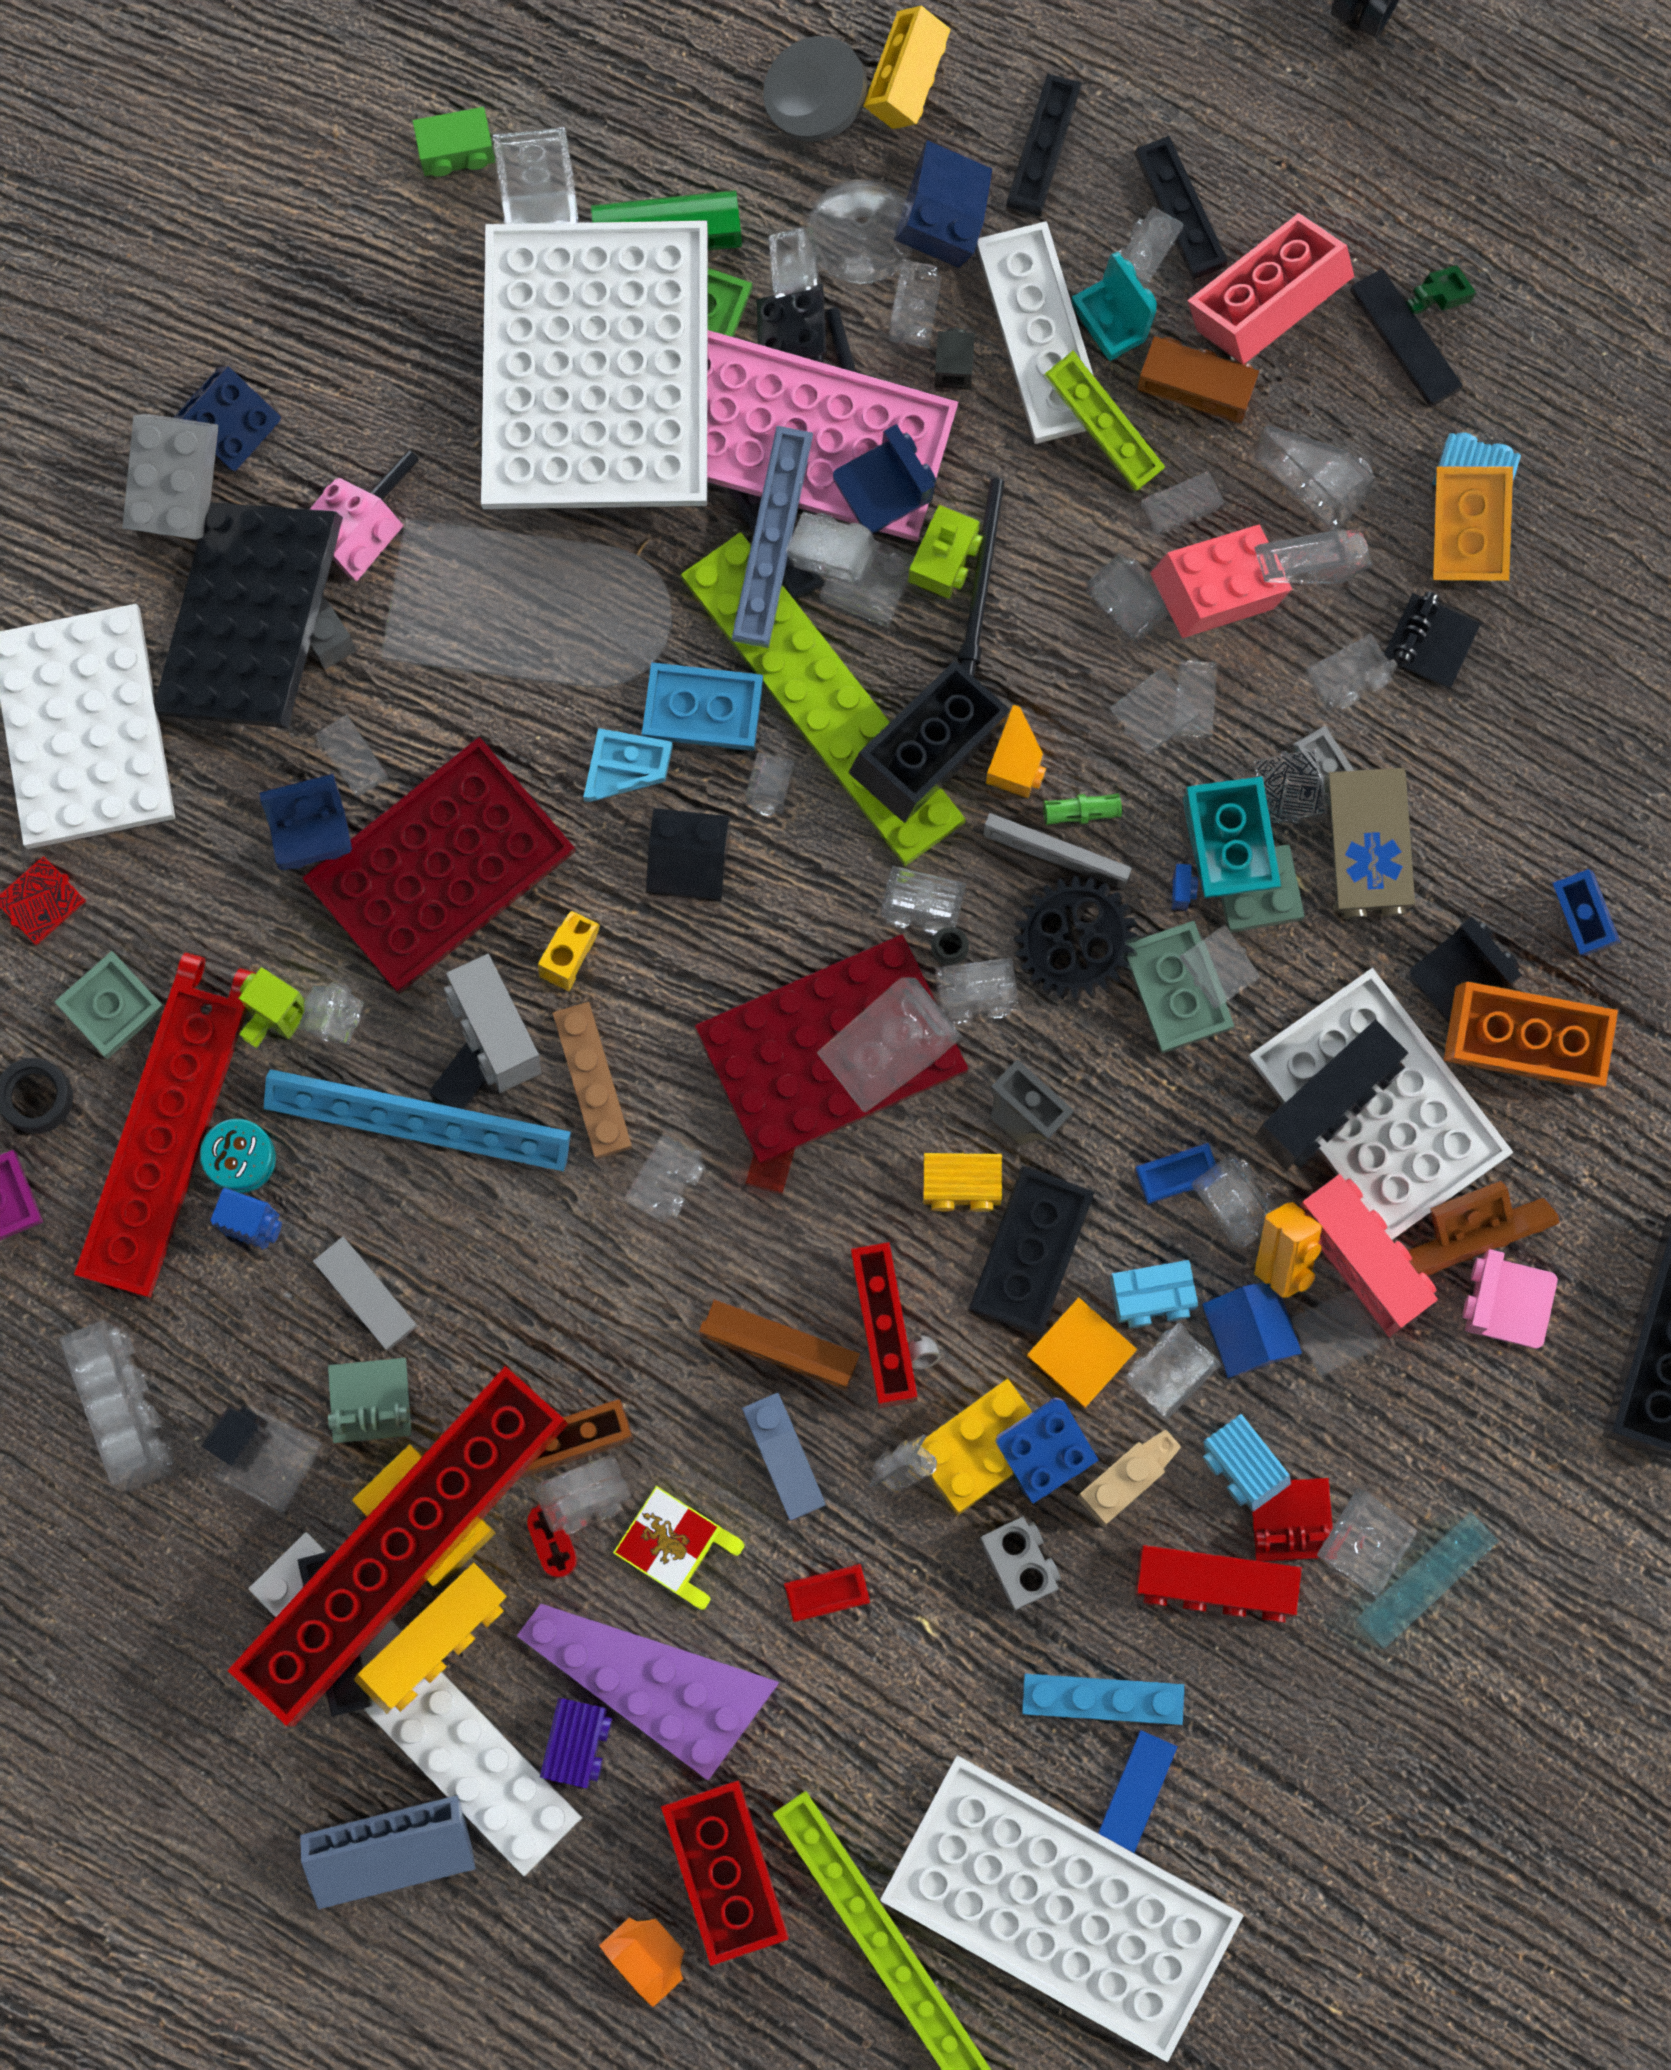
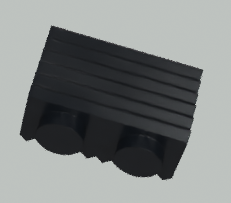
(238, 1438)

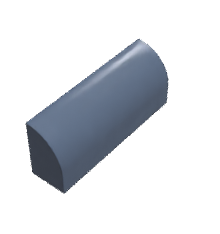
(387, 1852)

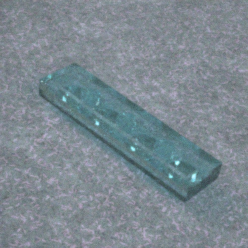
(1426, 1580)

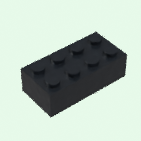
(929, 741)
(1335, 1091)

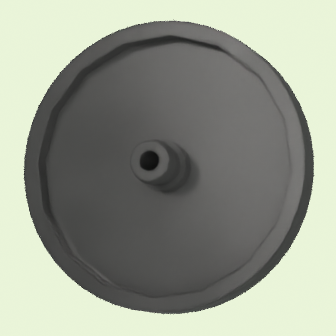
(815, 89)

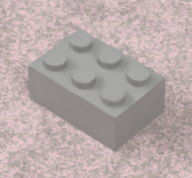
(169, 475)
(491, 1024)

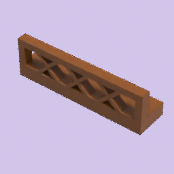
(779, 1345)

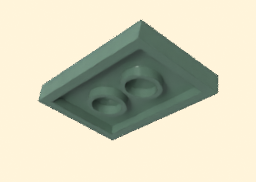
(1173, 1004)

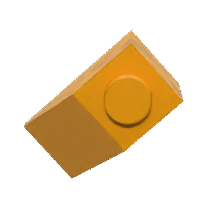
(1017, 758)

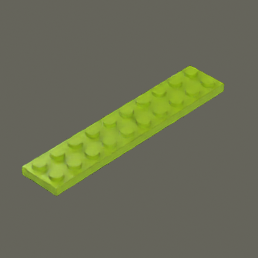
(817, 696)

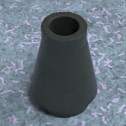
(949, 939)

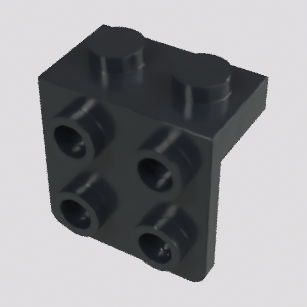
(1464, 957)

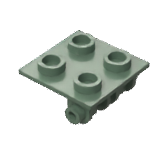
(369, 1400)

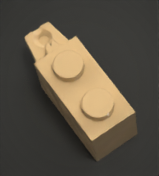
(1128, 1477)

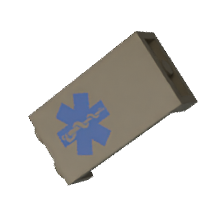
(1371, 842)

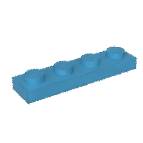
(1103, 1699)

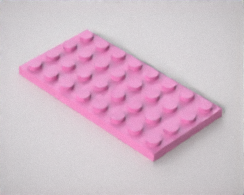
(846, 411)

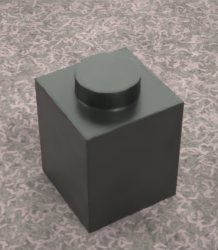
(954, 359)

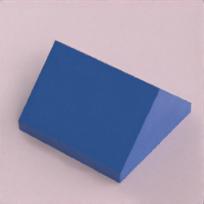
(1251, 1328)

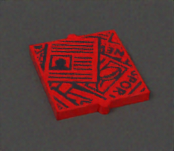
(40, 900)

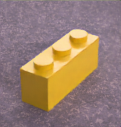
(907, 67)

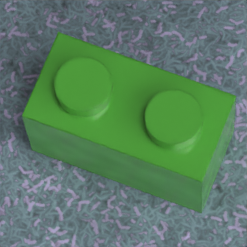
(454, 142)

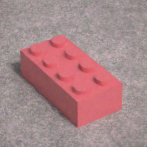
(1271, 288)
(1367, 1256)

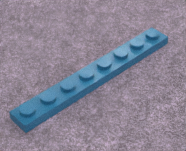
(416, 1120)

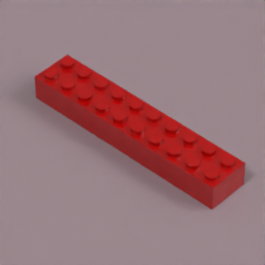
(397, 1547)

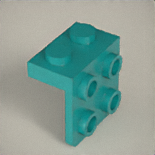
(1116, 308)

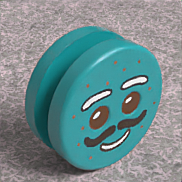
(238, 1155)

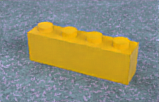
(430, 1639)

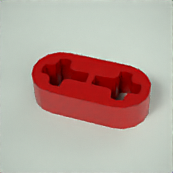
(544, 1549)

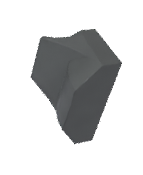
(1027, 1106)

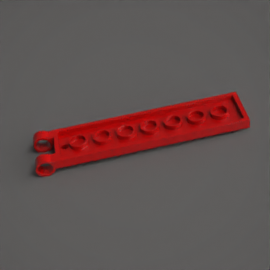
(163, 1133)

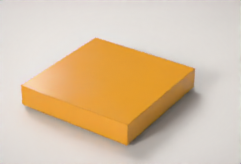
(1081, 1352)

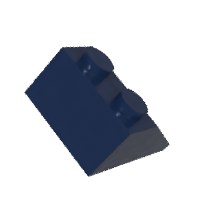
(945, 205)

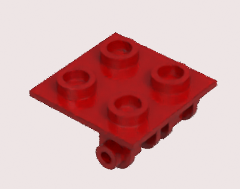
(1294, 1522)

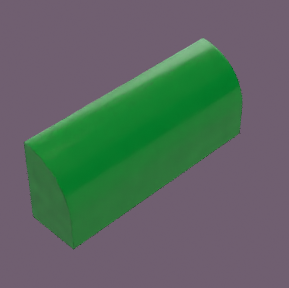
(716, 208)

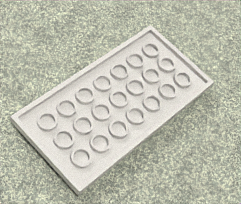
(1062, 1908)

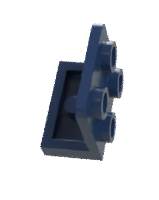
(886, 481)
(306, 822)

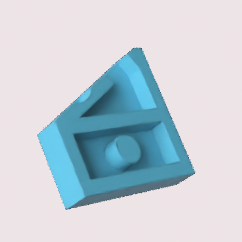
(625, 764)

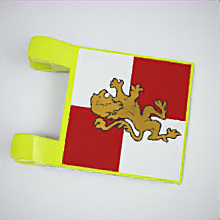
(671, 1542)

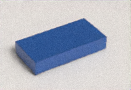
(1173, 1173)

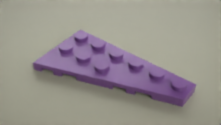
(668, 1693)

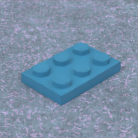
(702, 706)

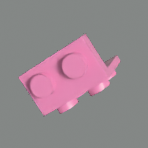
(364, 529)
(1509, 1301)

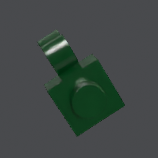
(1444, 287)

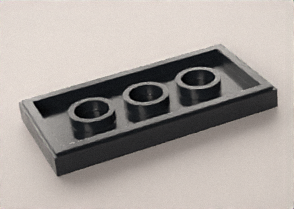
(1031, 1251)

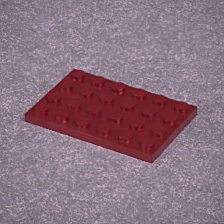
(439, 865)
(771, 1045)

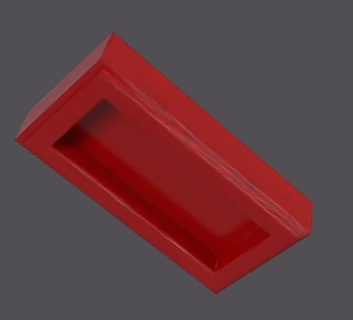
(827, 1593)

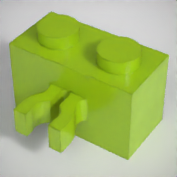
(944, 552)
(272, 1005)

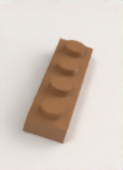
(592, 1080)

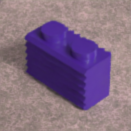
(575, 1743)

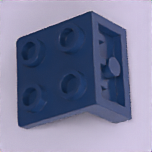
(236, 409)

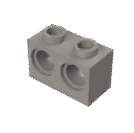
(1009, 1567)

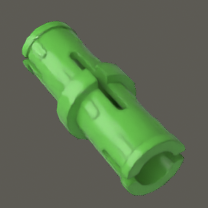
(1082, 809)

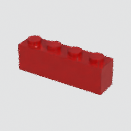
(884, 1325)
(1219, 1582)

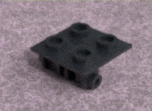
(794, 323)
(1431, 639)

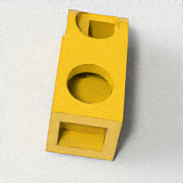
(568, 950)

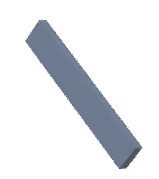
(772, 536)

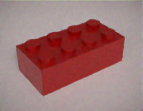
(725, 1873)

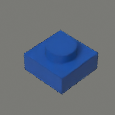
(1183, 887)

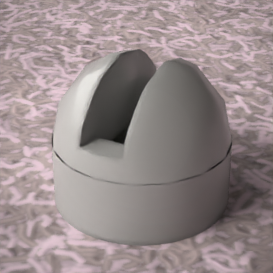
(923, 1353)

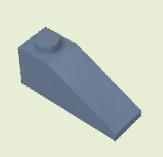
(783, 1456)

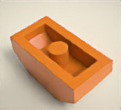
(645, 1957)

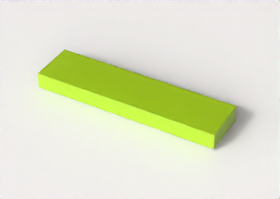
(1104, 421)

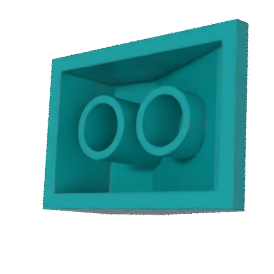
(1231, 837)

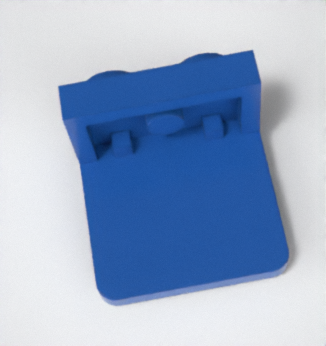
(1045, 1449)

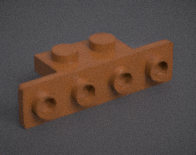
(1476, 1224)

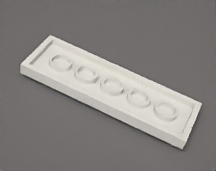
(1034, 321)

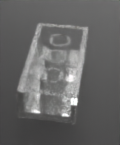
(116, 1406)

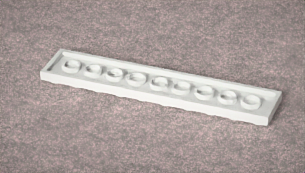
(453, 1743)

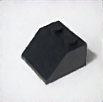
(687, 854)

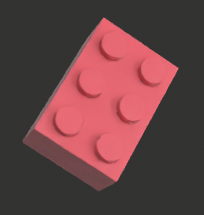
(1216, 582)

